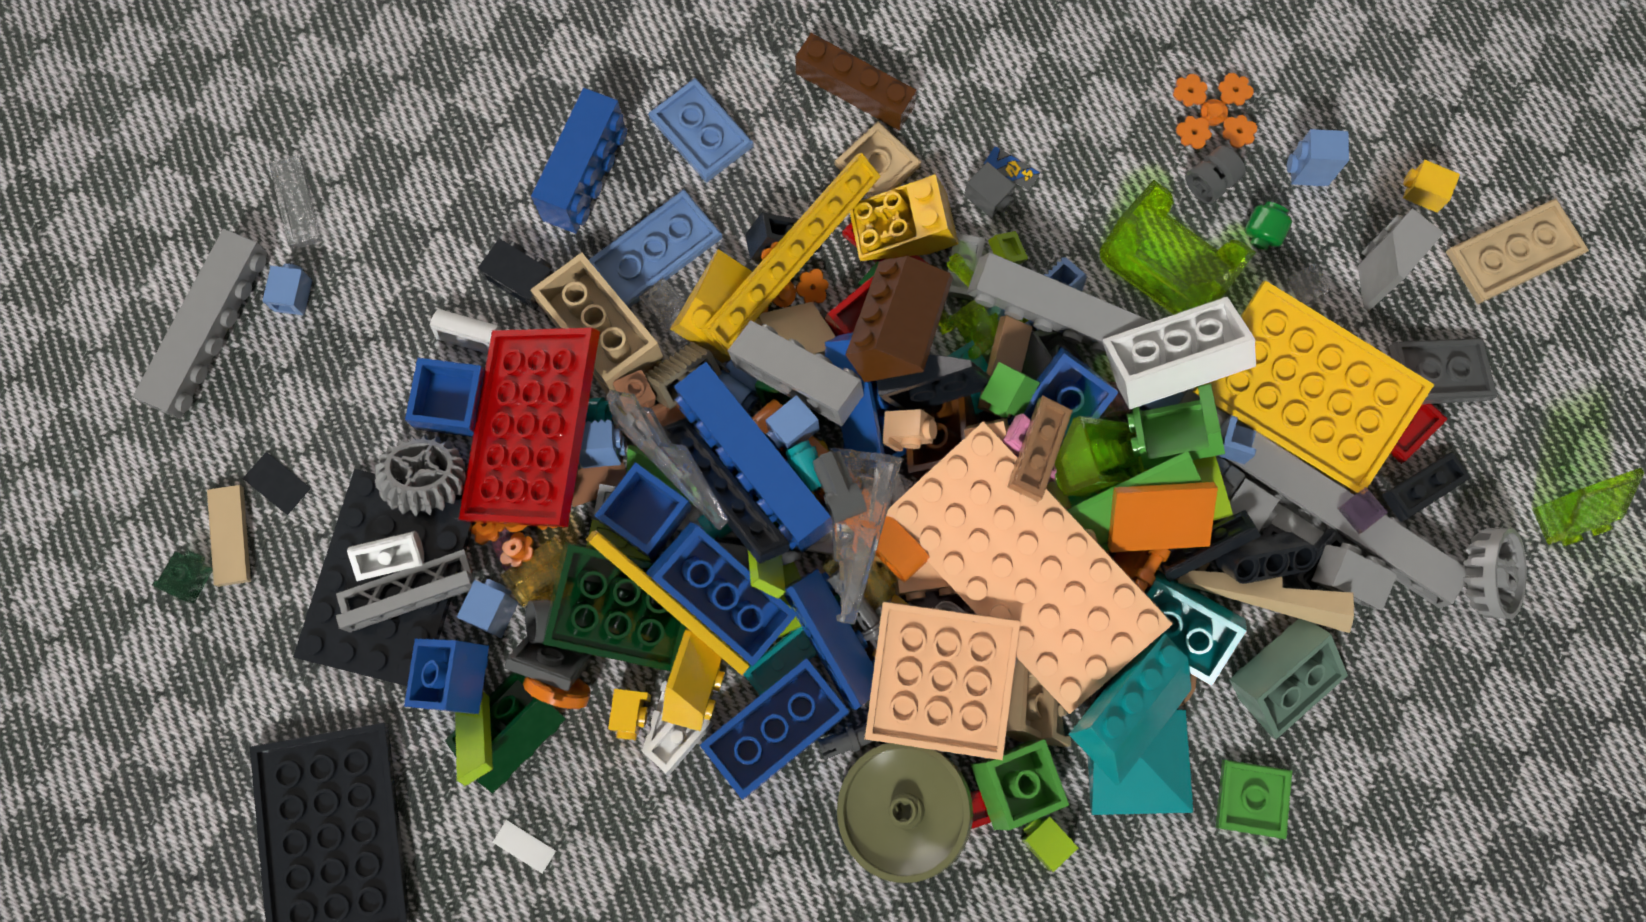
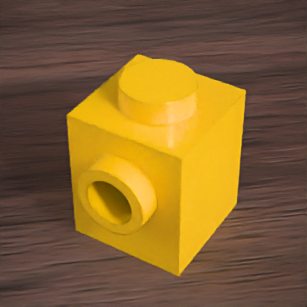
(1430, 185)

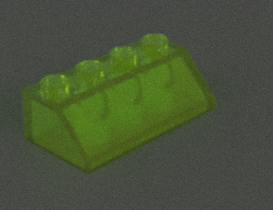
(1096, 457)

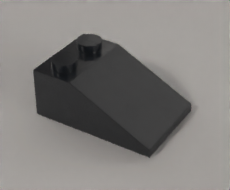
(941, 382)

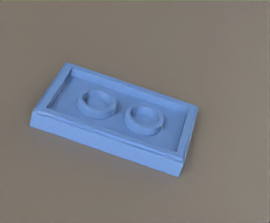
(700, 130)

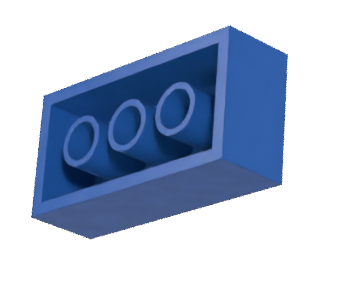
(580, 161)
(720, 593)
(774, 729)

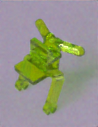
(972, 319)

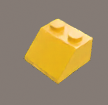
(692, 684)

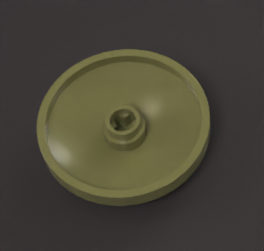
(904, 812)

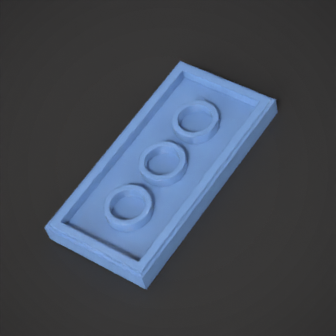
(656, 247)

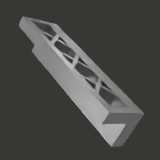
(408, 598)

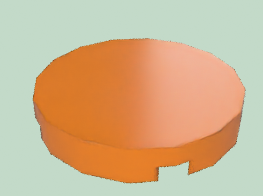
(575, 698)

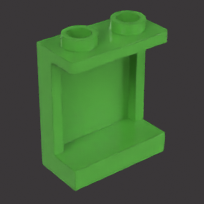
(1177, 429)

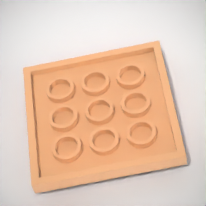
(942, 680)

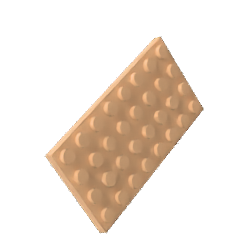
(1029, 566)

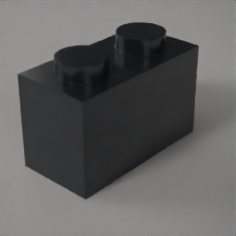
(514, 271)

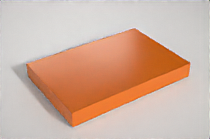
(1162, 516)

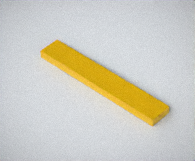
(667, 601)

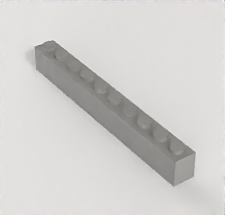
(1316, 499)

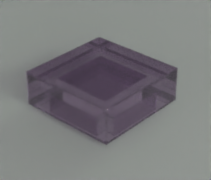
(1362, 510)

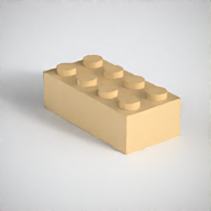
(583, 299)

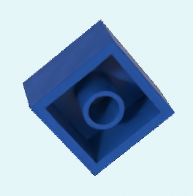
(446, 676)

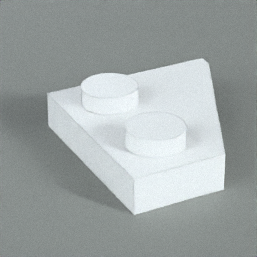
(668, 742)

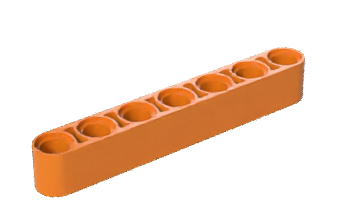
(896, 546)

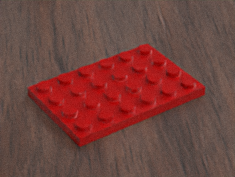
(530, 427)

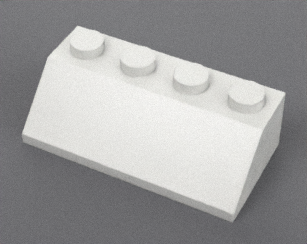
(1180, 352)

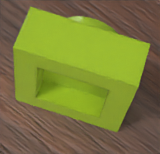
(1008, 246)

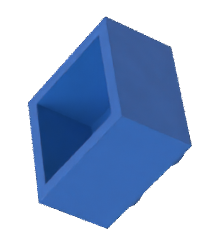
(445, 397)
(643, 511)

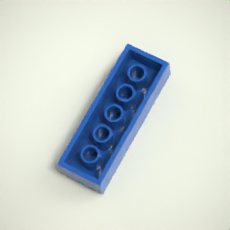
(750, 453)

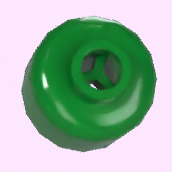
(1268, 225)

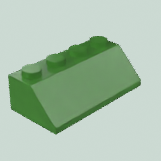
(1096, 511)

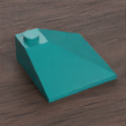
(1155, 783)

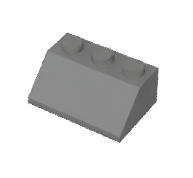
(1394, 255)

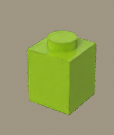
(1048, 842)

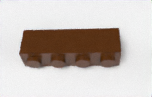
(855, 81)

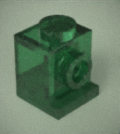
(193, 580)

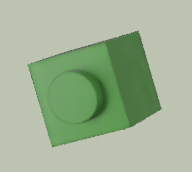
(1009, 391)

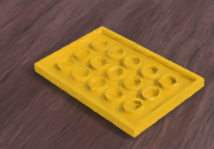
(1320, 390)

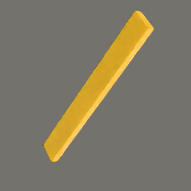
(791, 252)

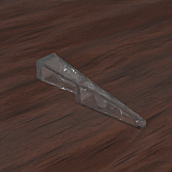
(673, 460)
(858, 537)

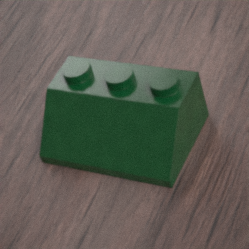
(517, 729)

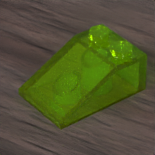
(1588, 509)

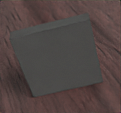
(548, 663)

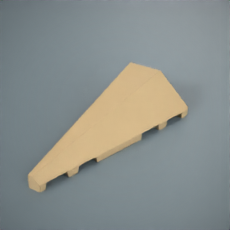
(1316, 606)
(1034, 711)

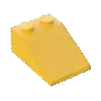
(712, 290)

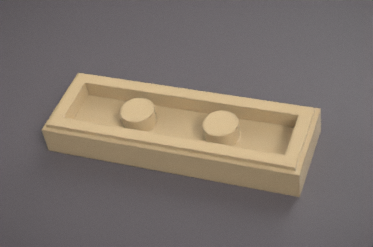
(228, 535)

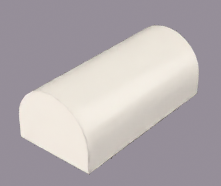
(462, 330)
(386, 555)

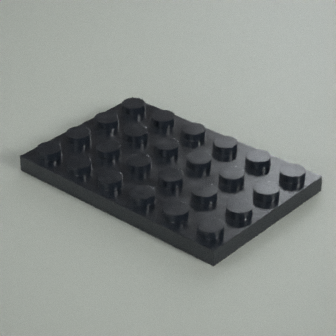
(386, 646)
(330, 828)

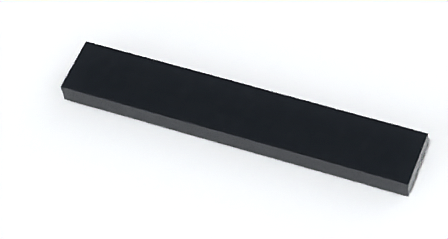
(743, 513)

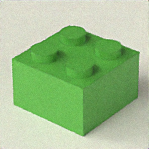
(1020, 785)

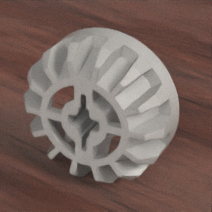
(1496, 573)

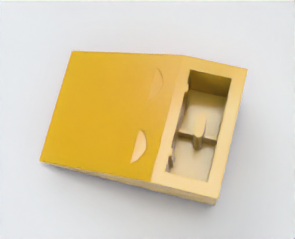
(904, 221)

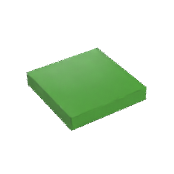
(1254, 799)

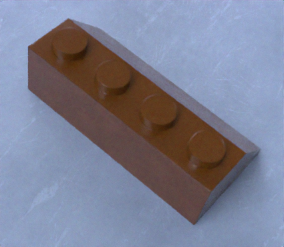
(898, 319)

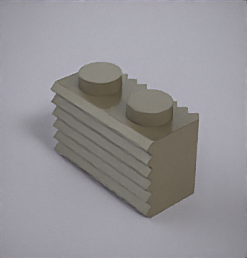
(672, 371)

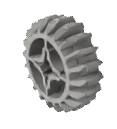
(424, 482)

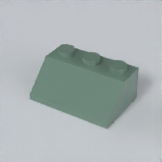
(1289, 676)

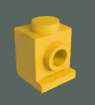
(628, 713)

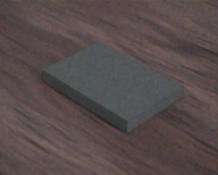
(1454, 366)

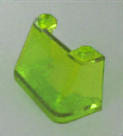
(1168, 258)

